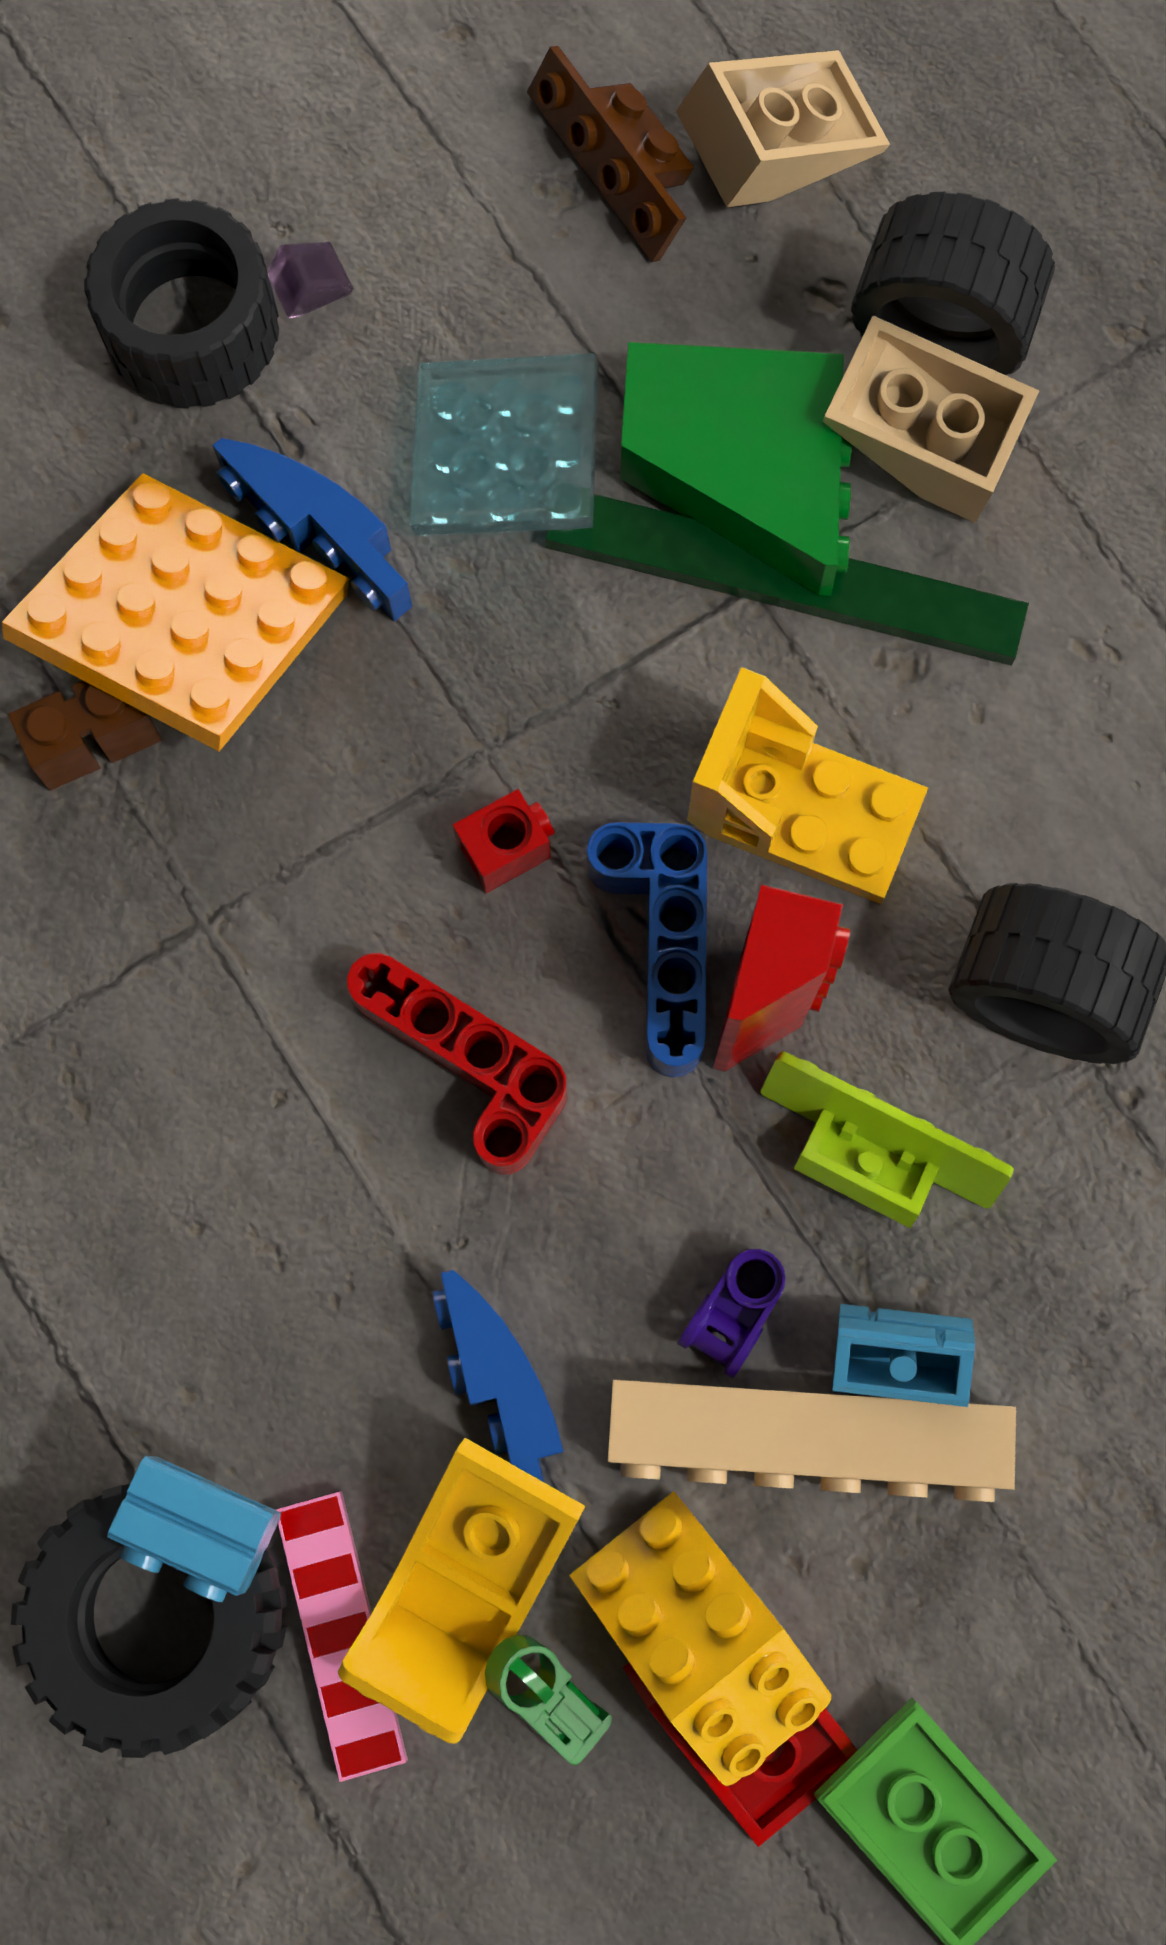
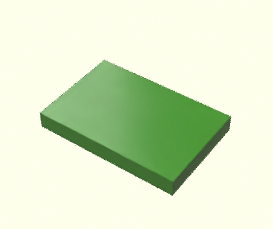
(935, 1827)

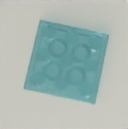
(505, 445)

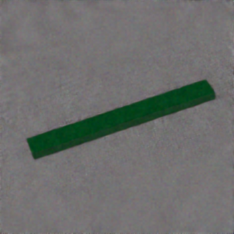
(862, 597)

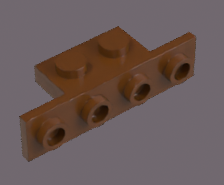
(618, 148)

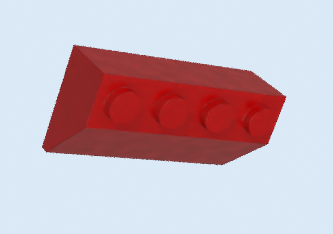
(781, 971)

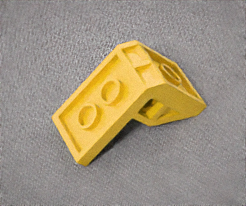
(796, 800)

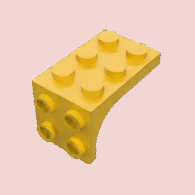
(460, 1591)
(701, 1640)

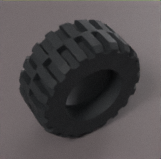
(90, 1690)

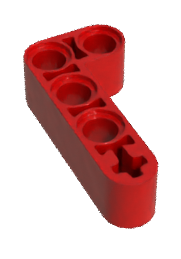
(451, 1050)

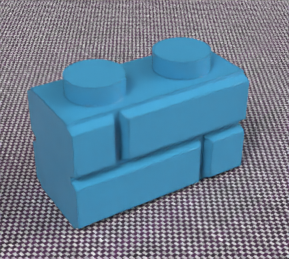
(904, 1355)
(192, 1527)

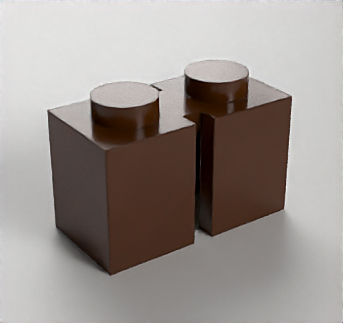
(54, 730)

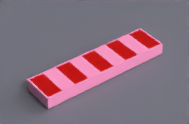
(332, 1614)

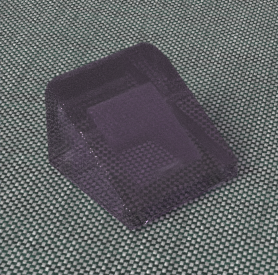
(308, 277)

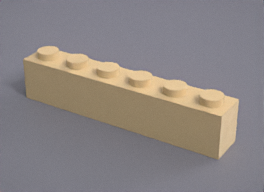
(811, 1436)

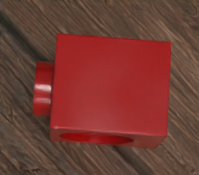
(496, 865)

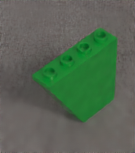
(743, 449)

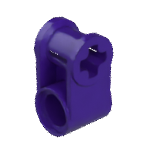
(734, 1314)

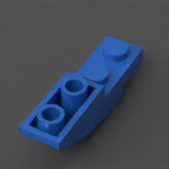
(314, 510)
(496, 1369)

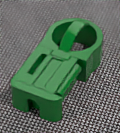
(552, 1703)

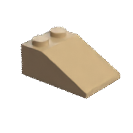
(778, 124)
(930, 416)

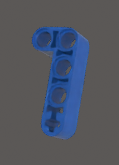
(665, 948)

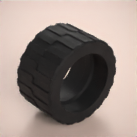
(170, 243)
(958, 277)
(1060, 973)

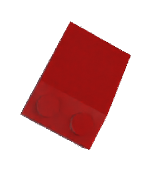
(783, 1781)

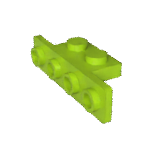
(877, 1149)

